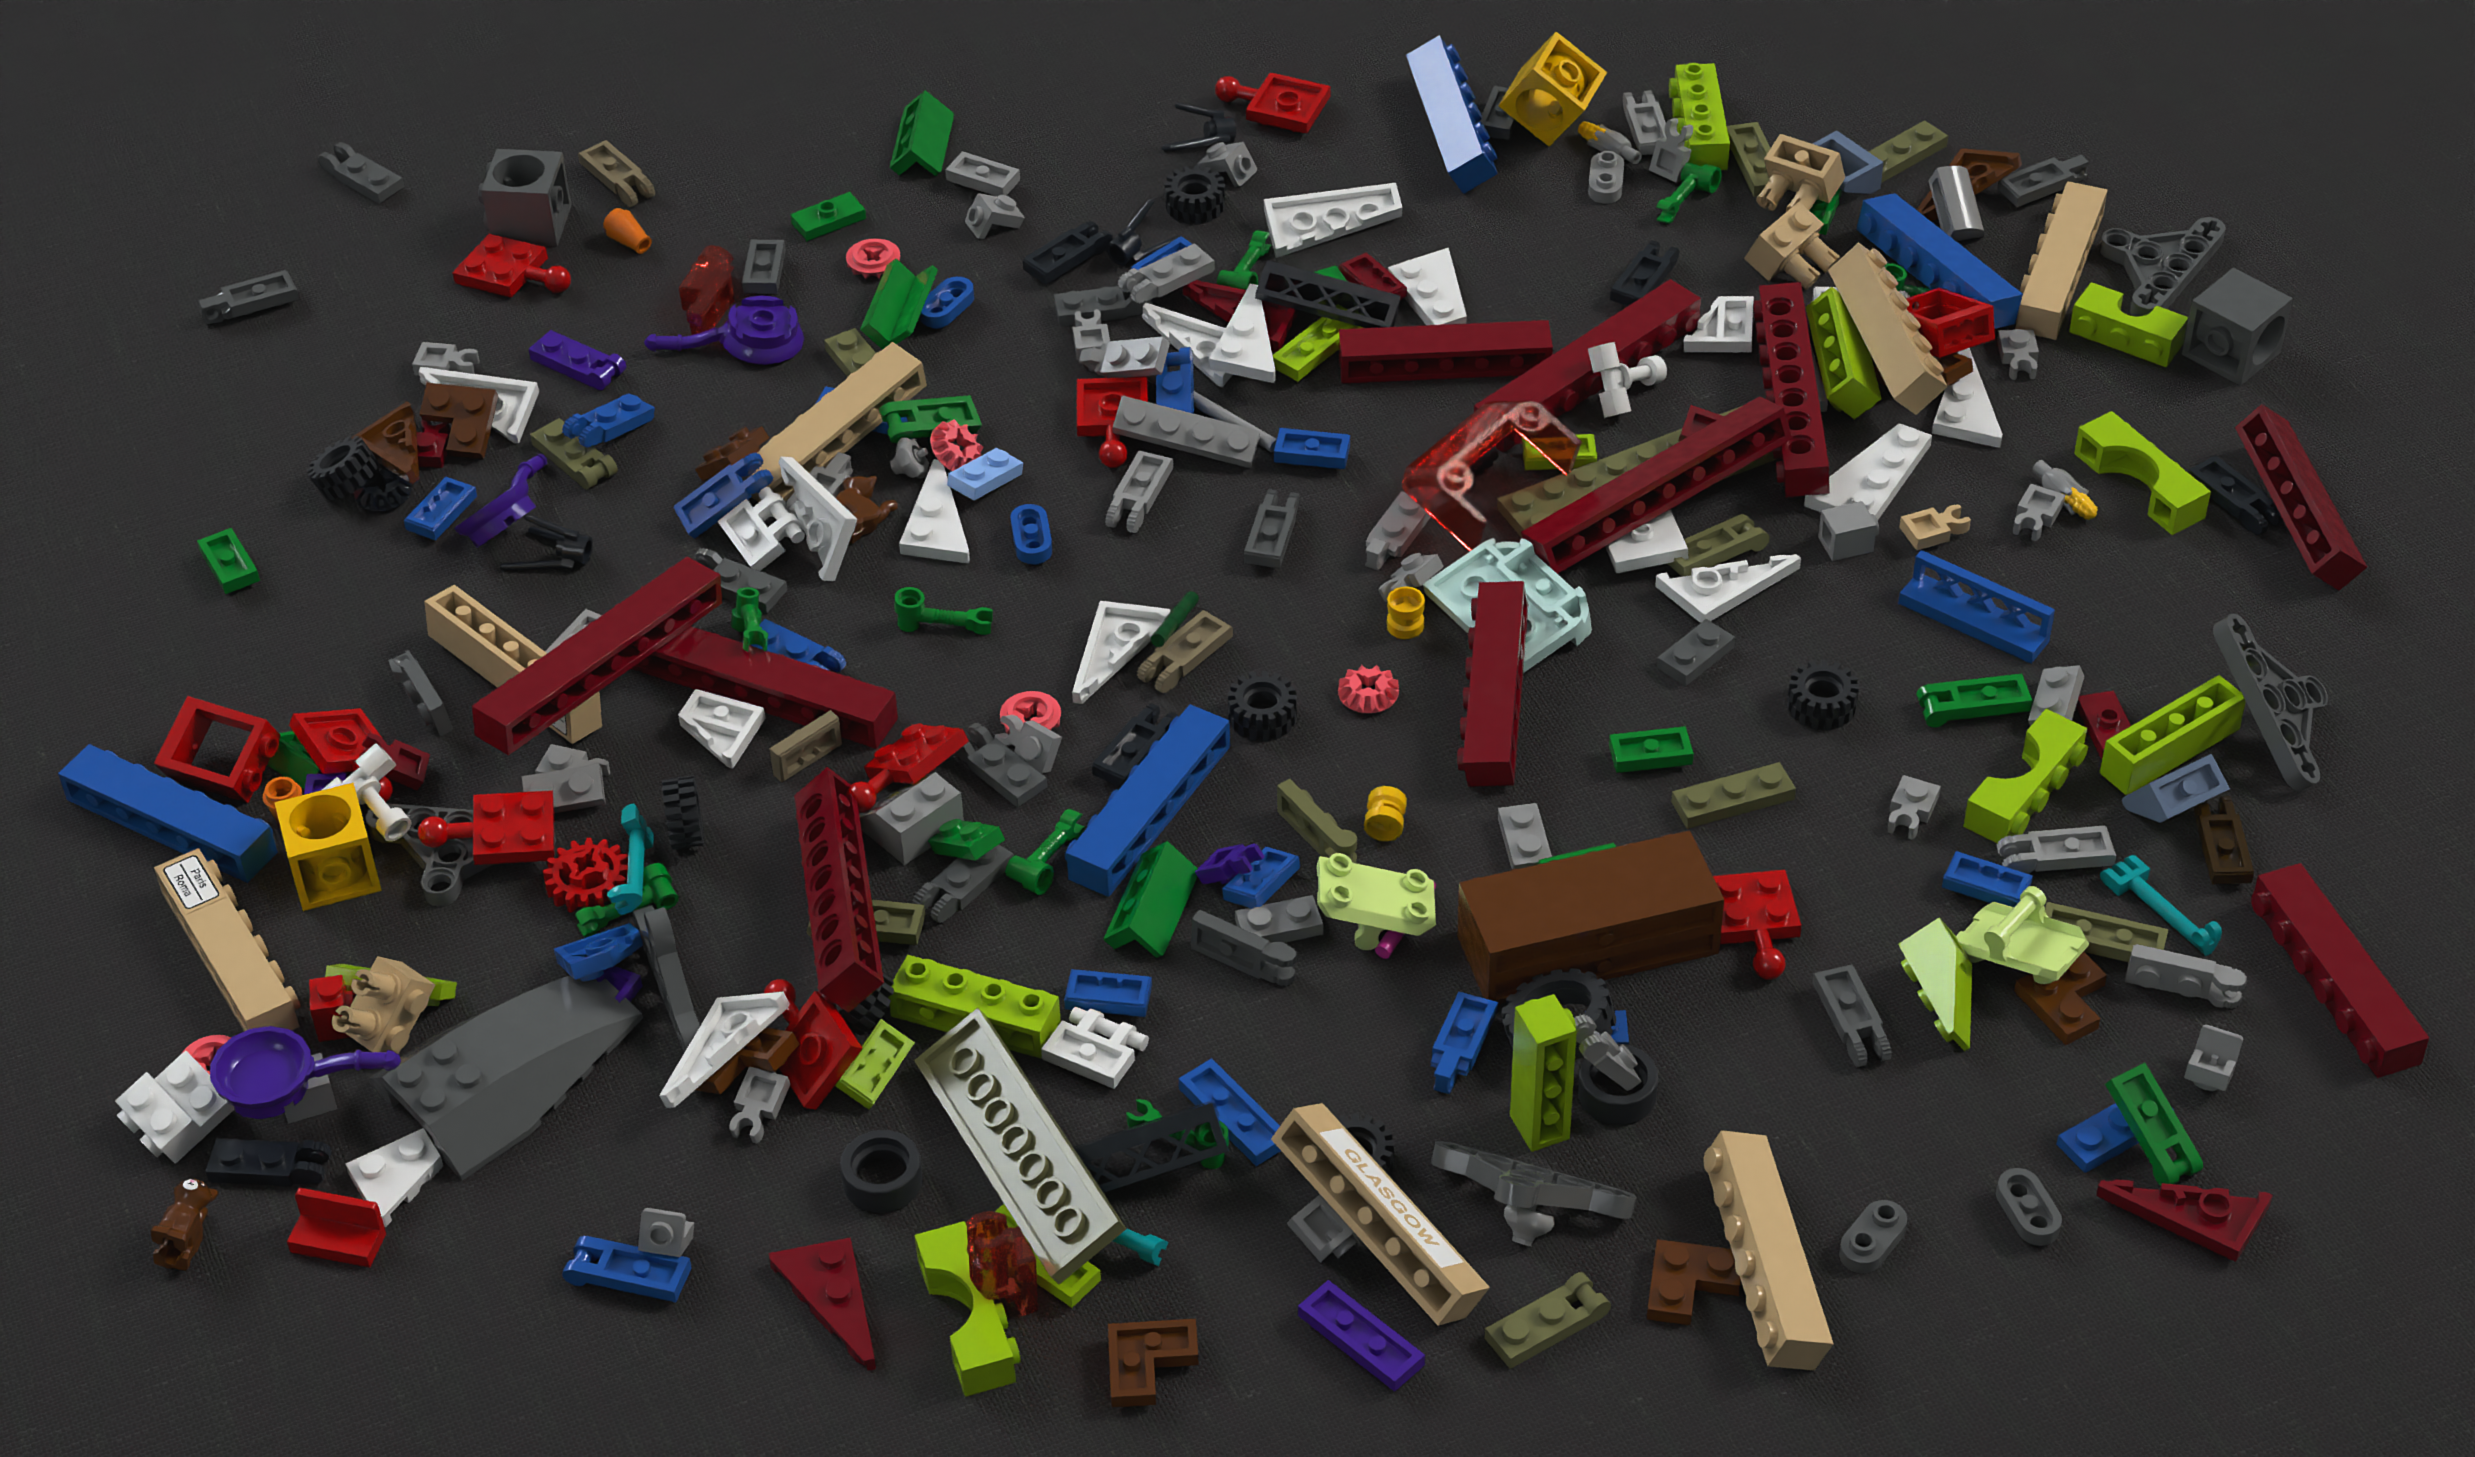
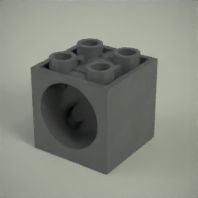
(526, 196)
(2237, 326)

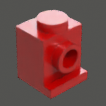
(325, 998)

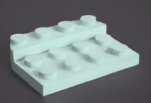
(1554, 610)

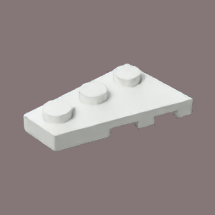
(1432, 288)

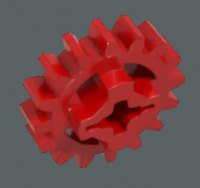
(585, 873)

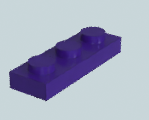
(1361, 1335)

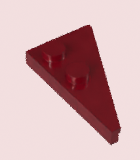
(2197, 1214)

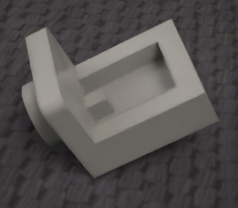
(1230, 158)
(992, 210)
(2214, 1058)
(1322, 1229)
(664, 1232)

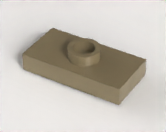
(805, 746)

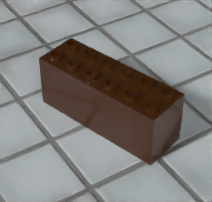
(1591, 913)

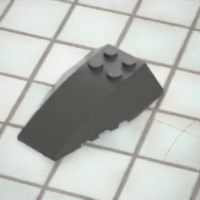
(502, 1070)

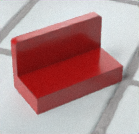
(337, 1228)

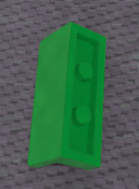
(922, 135)
(897, 304)
(1153, 900)

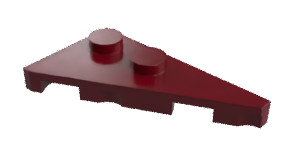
(1225, 300)
(829, 1283)

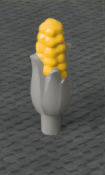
(1608, 140)
(2075, 495)

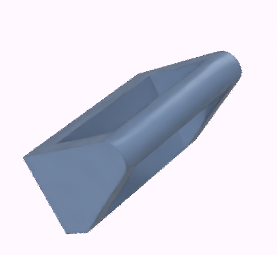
(1860, 167)
(2178, 790)

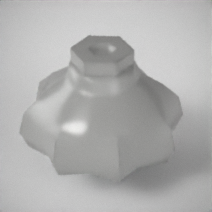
(910, 459)
(1527, 1223)

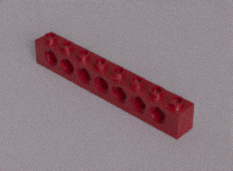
(1793, 387)
(838, 892)

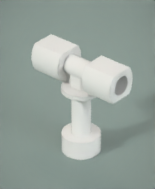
(1618, 377)
(372, 767)

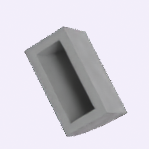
(1956, 203)

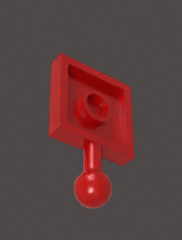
(1279, 101)
(505, 266)
(1097, 409)
(336, 740)
(907, 760)
(503, 828)
(1759, 910)
(824, 1048)

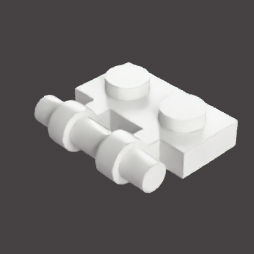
(753, 537)
(1092, 1055)

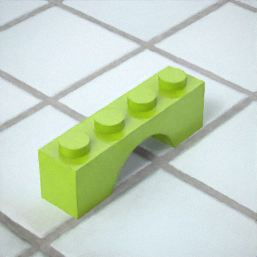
(2116, 447)
(2006, 805)
(980, 1347)

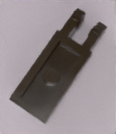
(2224, 843)

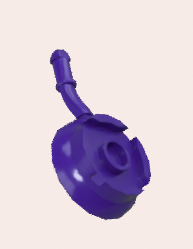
(755, 332)
(505, 508)
(272, 1068)

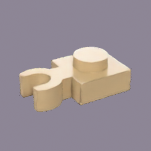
(1930, 528)

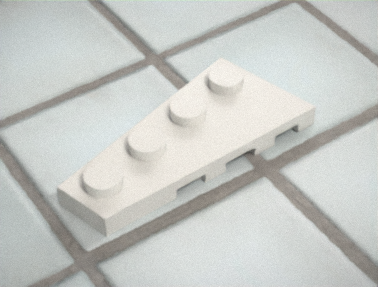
(1323, 216)
(1875, 472)

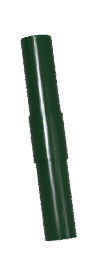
(1174, 619)

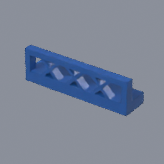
(1977, 613)

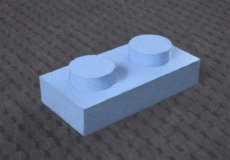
(985, 473)

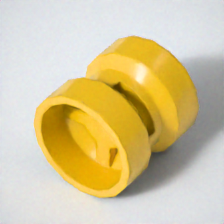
(1405, 612)
(1387, 807)

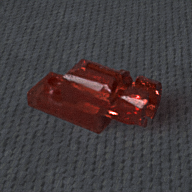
(707, 289)
(1001, 1261)

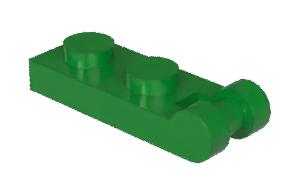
(926, 414)
(1974, 698)
(2154, 1124)

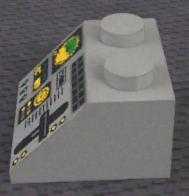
(912, 816)

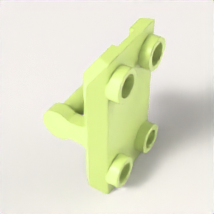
(1375, 898)
(2024, 938)

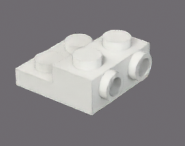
(173, 1108)

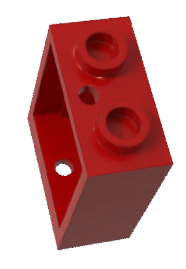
(1952, 320)
(188, 734)

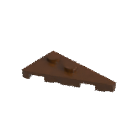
(1984, 170)
(395, 442)

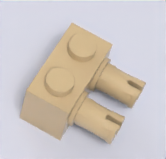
(1801, 168)
(1784, 242)
(384, 1006)

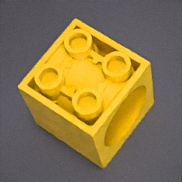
(1552, 89)
(327, 846)

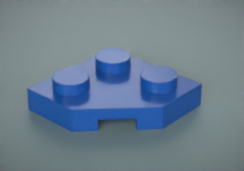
(598, 952)

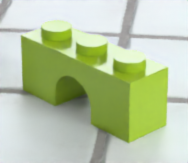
(2149, 337)

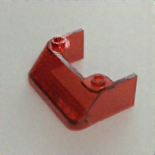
(1442, 472)

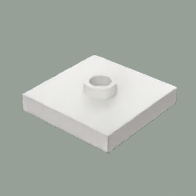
(1648, 545)

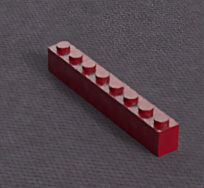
(1637, 332)
(1659, 484)
(596, 655)
(775, 683)

